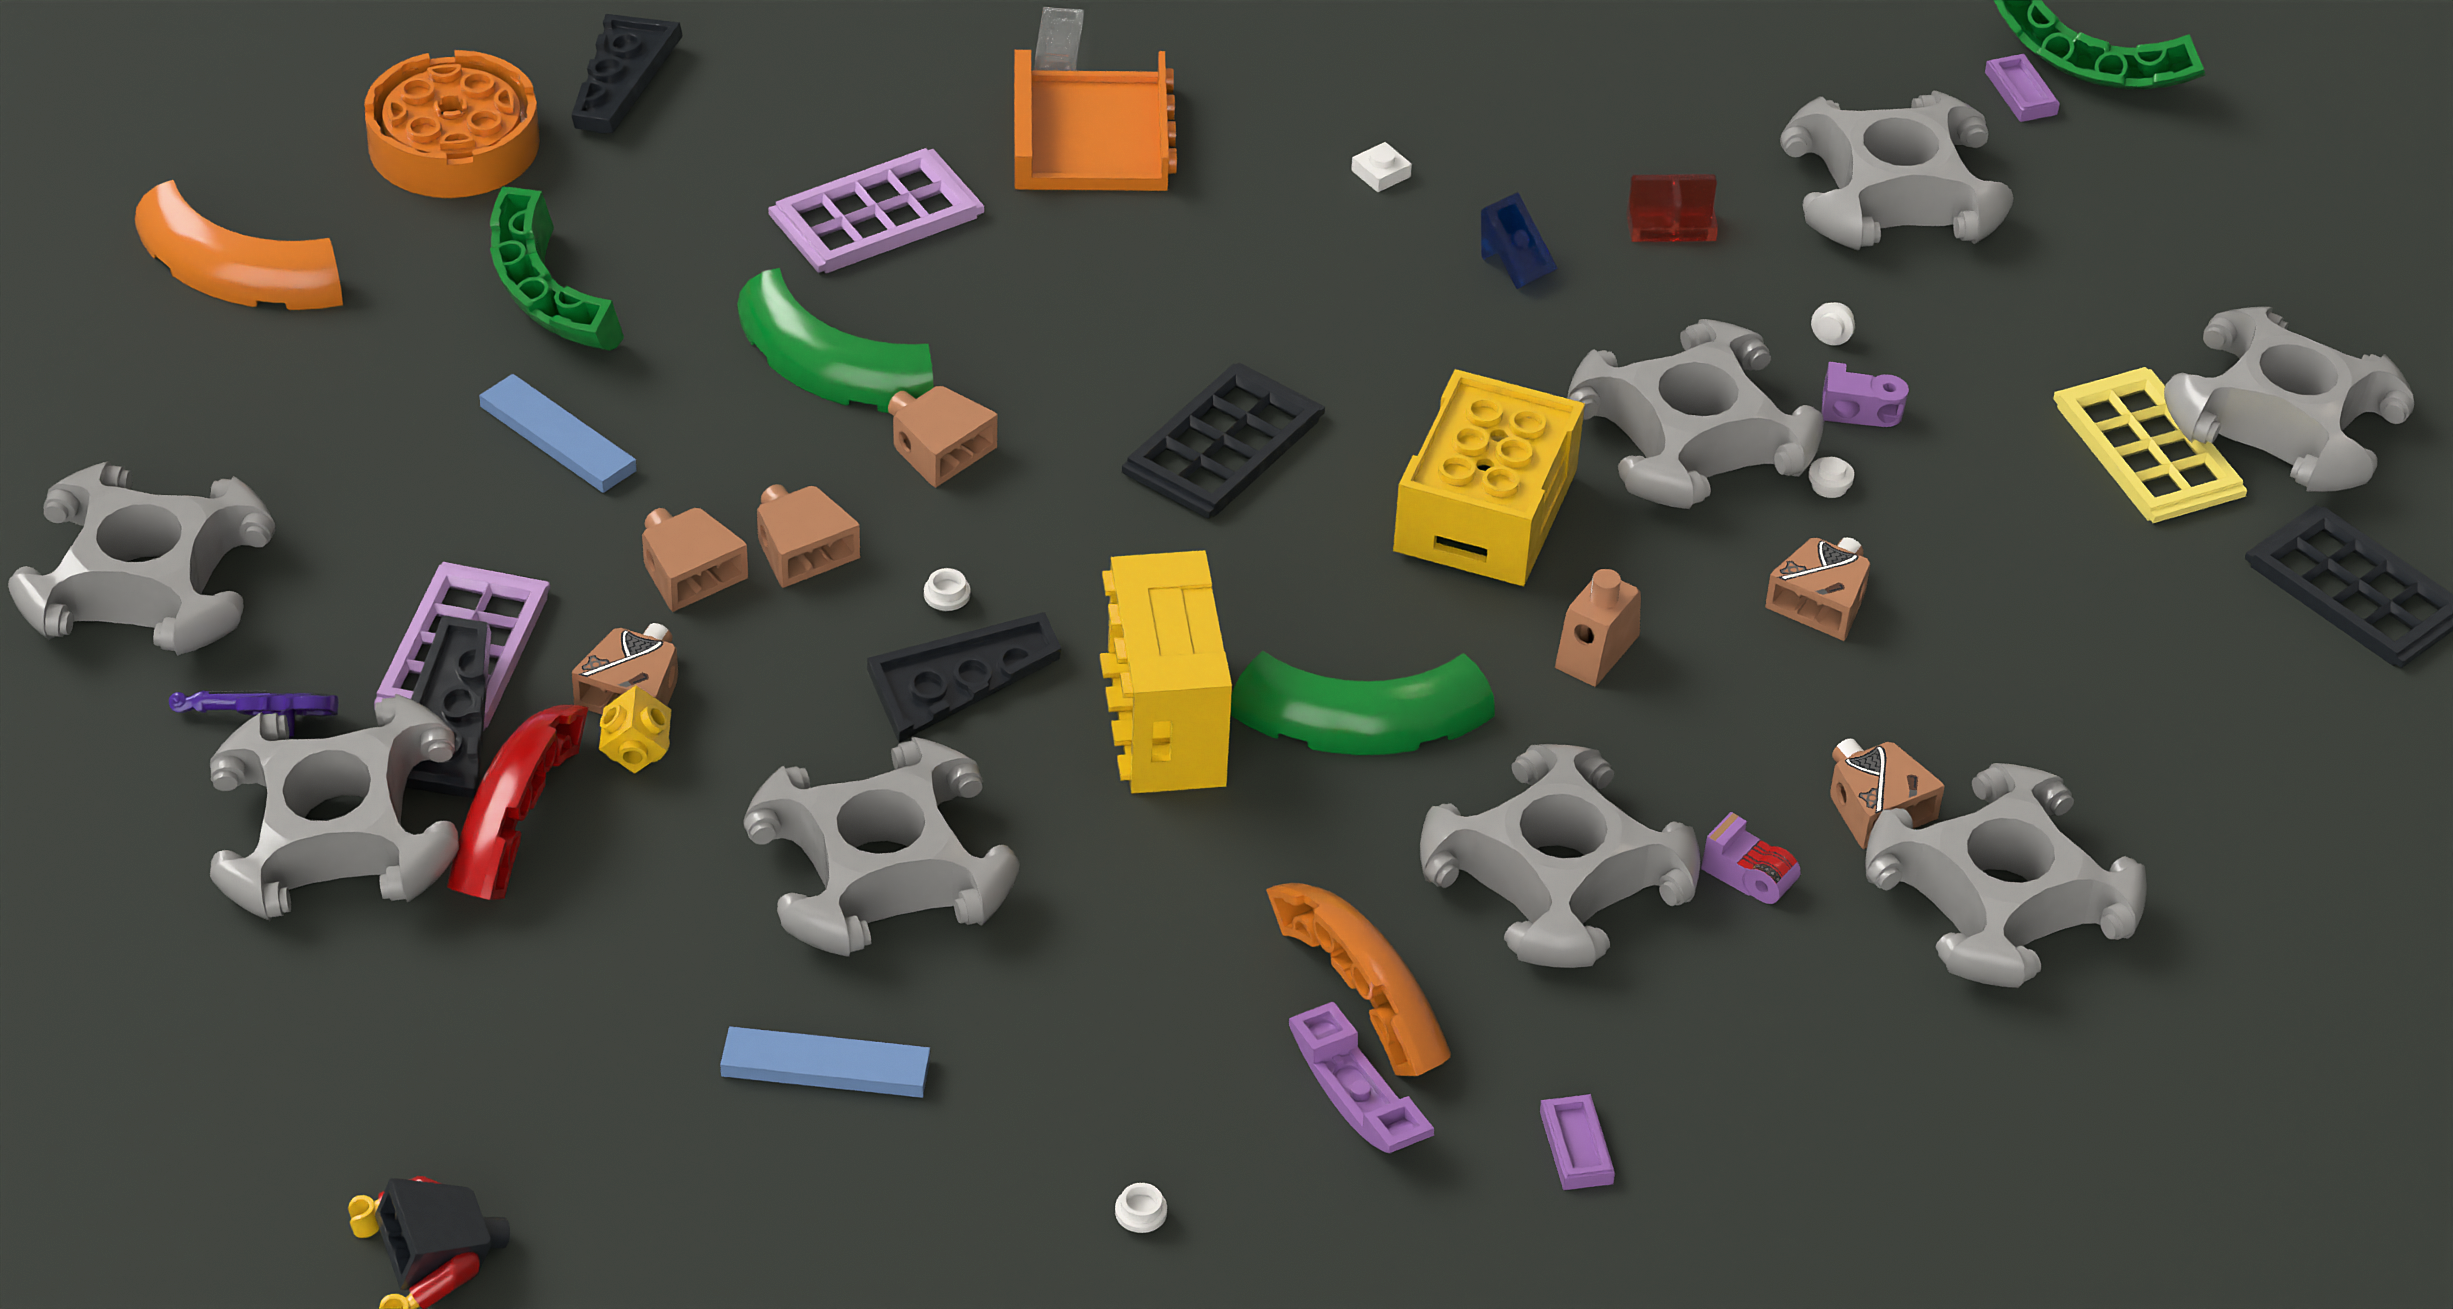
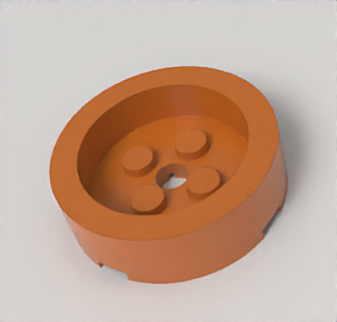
(452, 151)

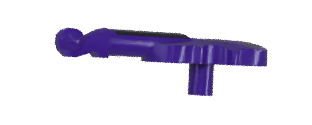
(254, 702)

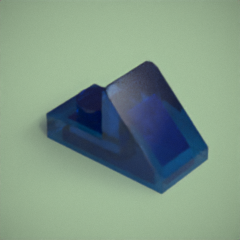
(1514, 236)

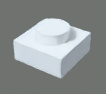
(1381, 167)

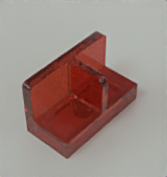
(1672, 208)

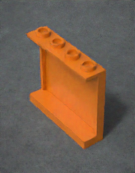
(1093, 128)

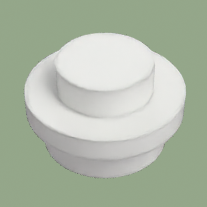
(1833, 323)
(1831, 476)
(947, 590)
(1141, 1208)

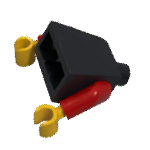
(430, 1236)

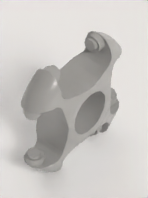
(1896, 169)
(1708, 380)
(2289, 398)
(128, 524)
(307, 772)
(887, 807)
(2013, 836)
(1552, 890)

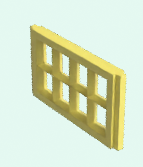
(2071, 404)

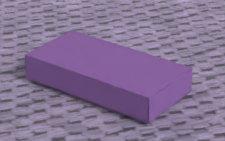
(2022, 87)
(1577, 1142)

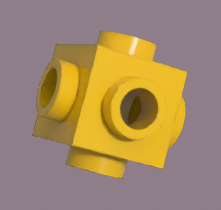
(635, 729)

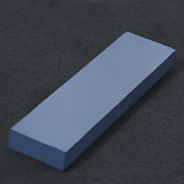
(558, 433)
(825, 1061)

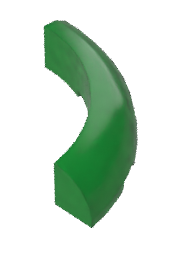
(2095, 59)
(518, 250)
(823, 357)
(1362, 714)

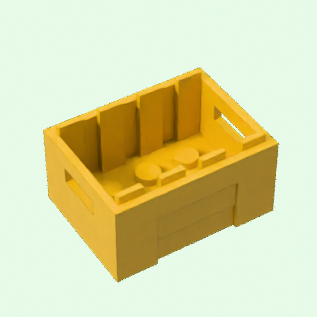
(1510, 507)
(1166, 672)

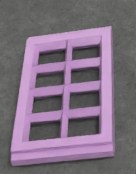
(806, 238)
(477, 581)

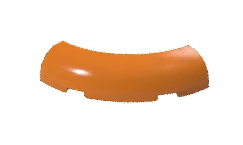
(234, 264)
(1369, 965)

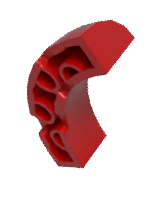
(506, 796)

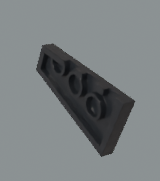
(623, 66)
(951, 673)
(455, 690)

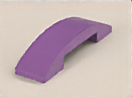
(1353, 1083)

